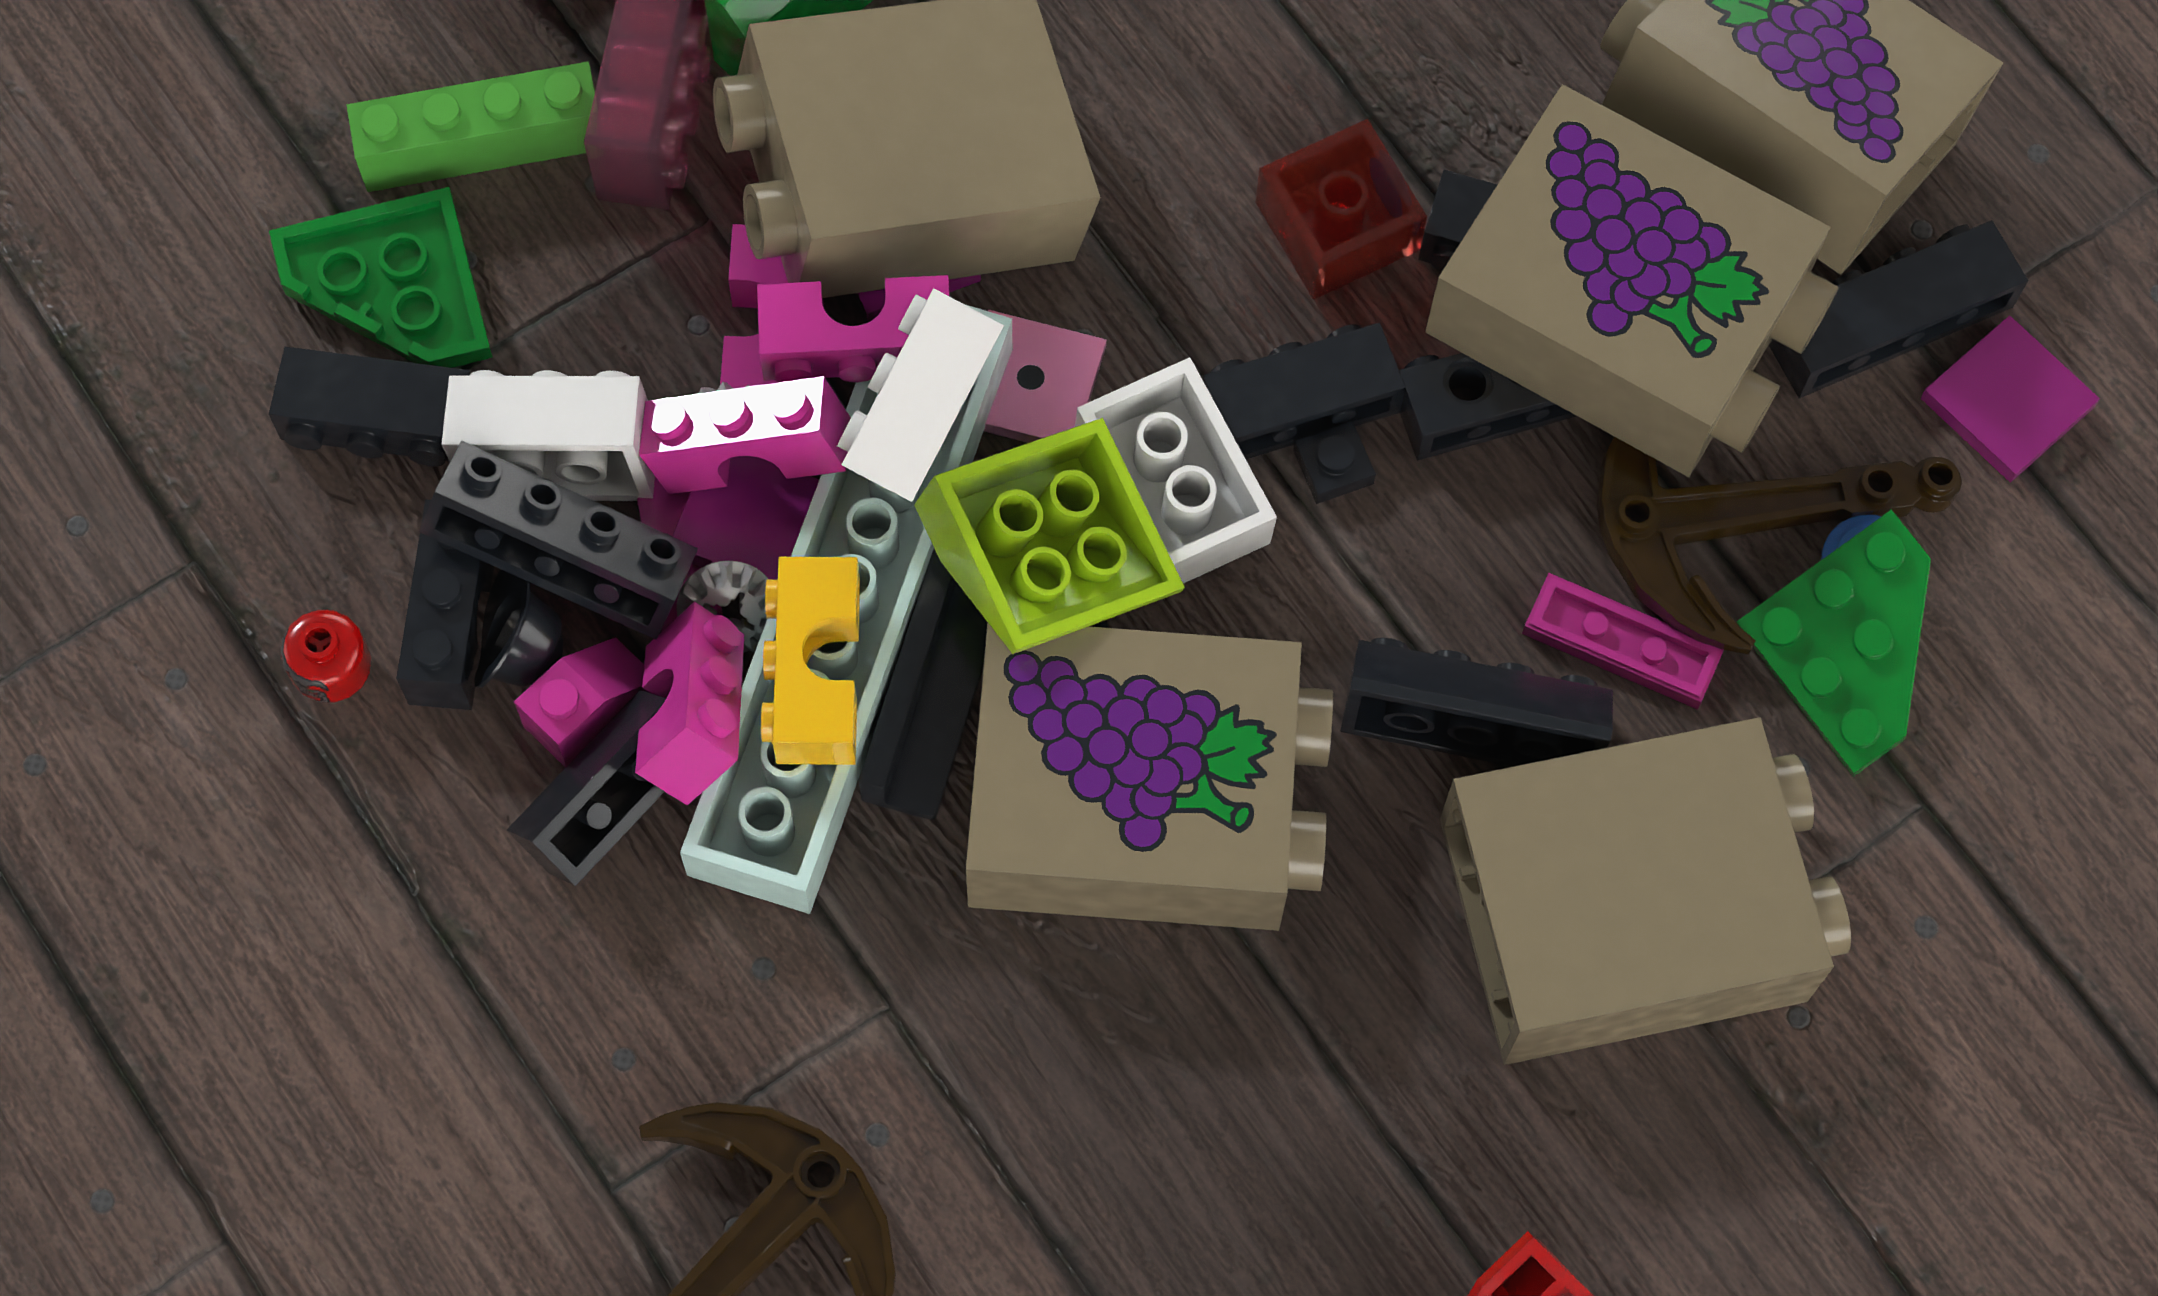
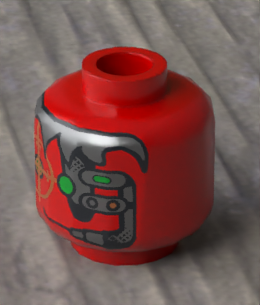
(326, 656)

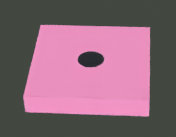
(1044, 380)

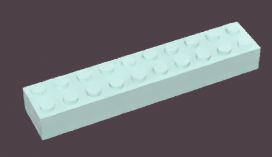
(776, 824)

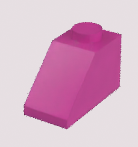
(580, 697)

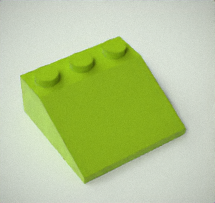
(1048, 536)

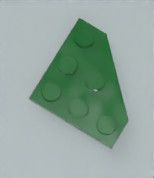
(390, 276)
(1850, 640)

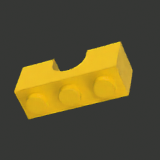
(812, 605)

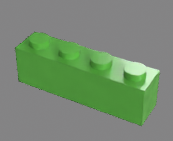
(472, 126)

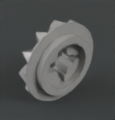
(721, 583)

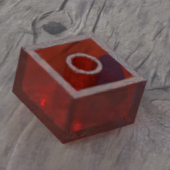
(1340, 209)

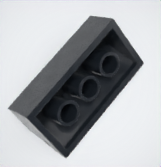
(1473, 707)

